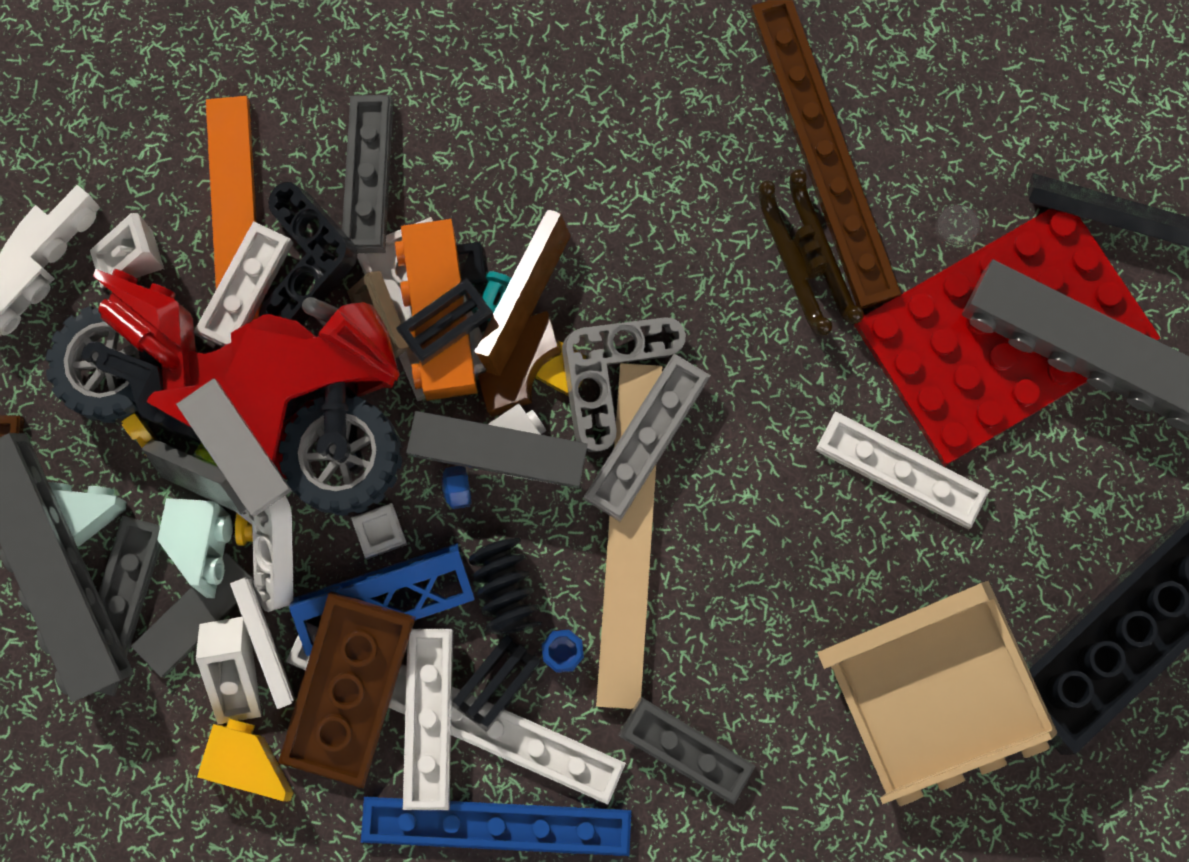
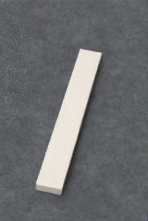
(517, 741)

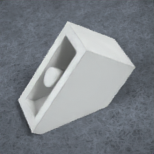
(228, 669)

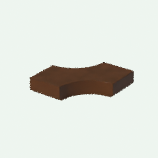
(531, 352)

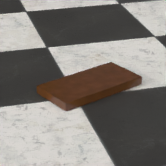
(346, 689)

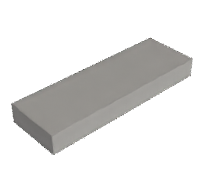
(234, 447)

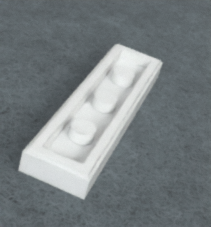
(902, 470)
(428, 720)

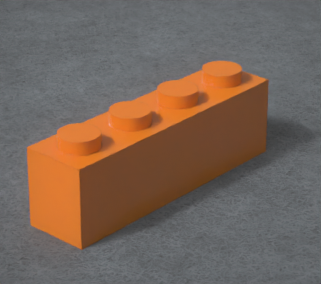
(433, 270)

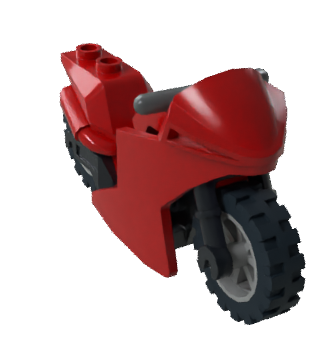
(273, 371)

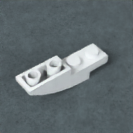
(31, 246)

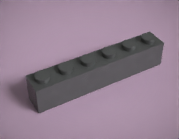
(1082, 342)
(54, 577)

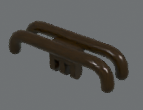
(807, 254)

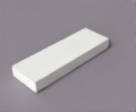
(244, 284)
(263, 642)

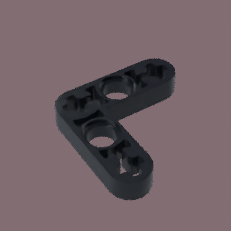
(318, 260)

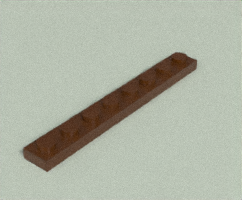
(825, 153)

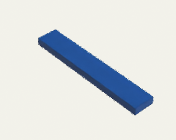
(499, 827)

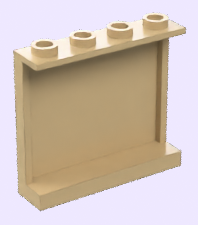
(941, 694)

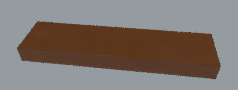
(523, 293)

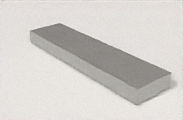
(646, 437)

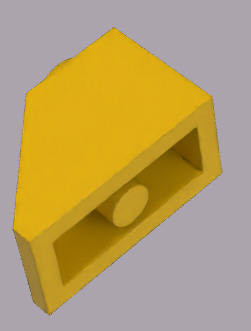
(243, 761)

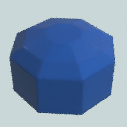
(456, 487)
(562, 651)

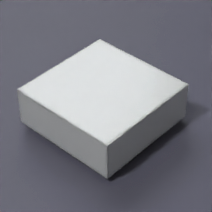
(379, 531)

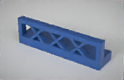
(387, 581)

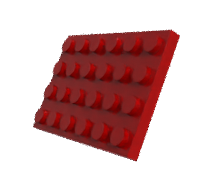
(972, 382)

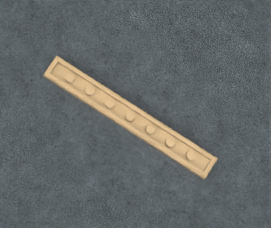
(627, 566)

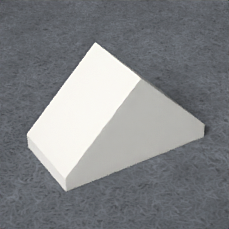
(128, 248)

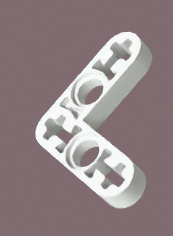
(272, 555)

